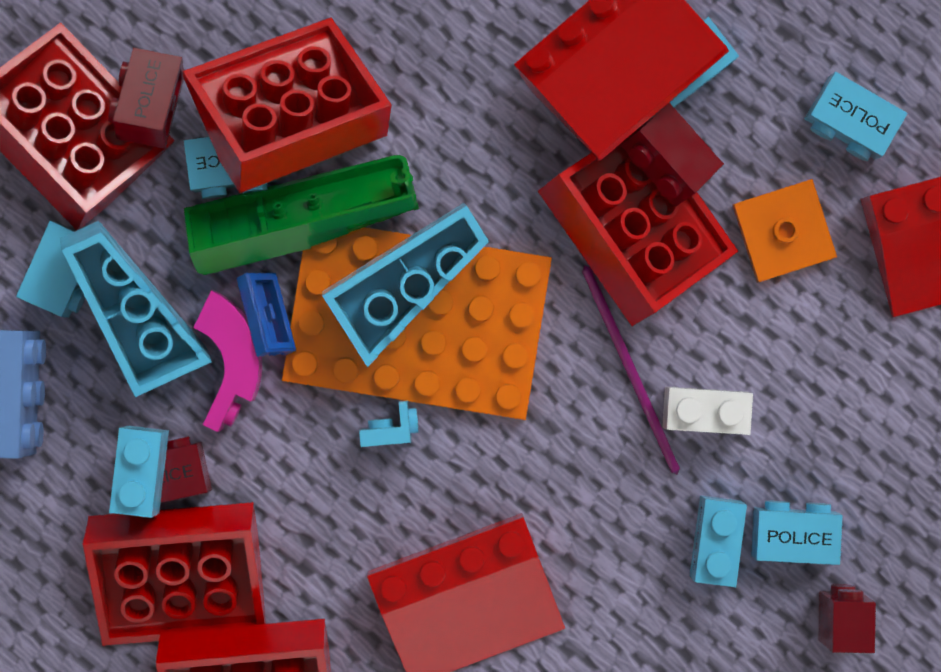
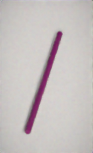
(630, 370)

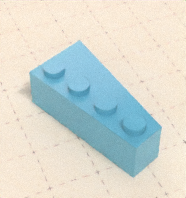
(395, 286)
(137, 321)

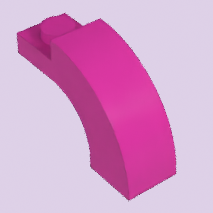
(242, 368)

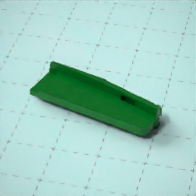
(297, 214)

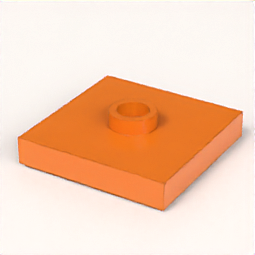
(784, 230)

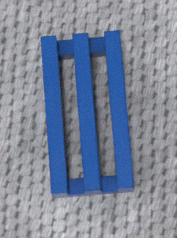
(266, 314)

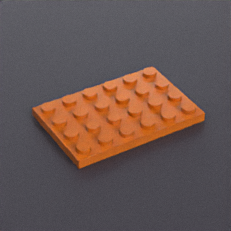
(461, 352)

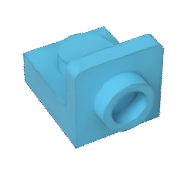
(384, 433)

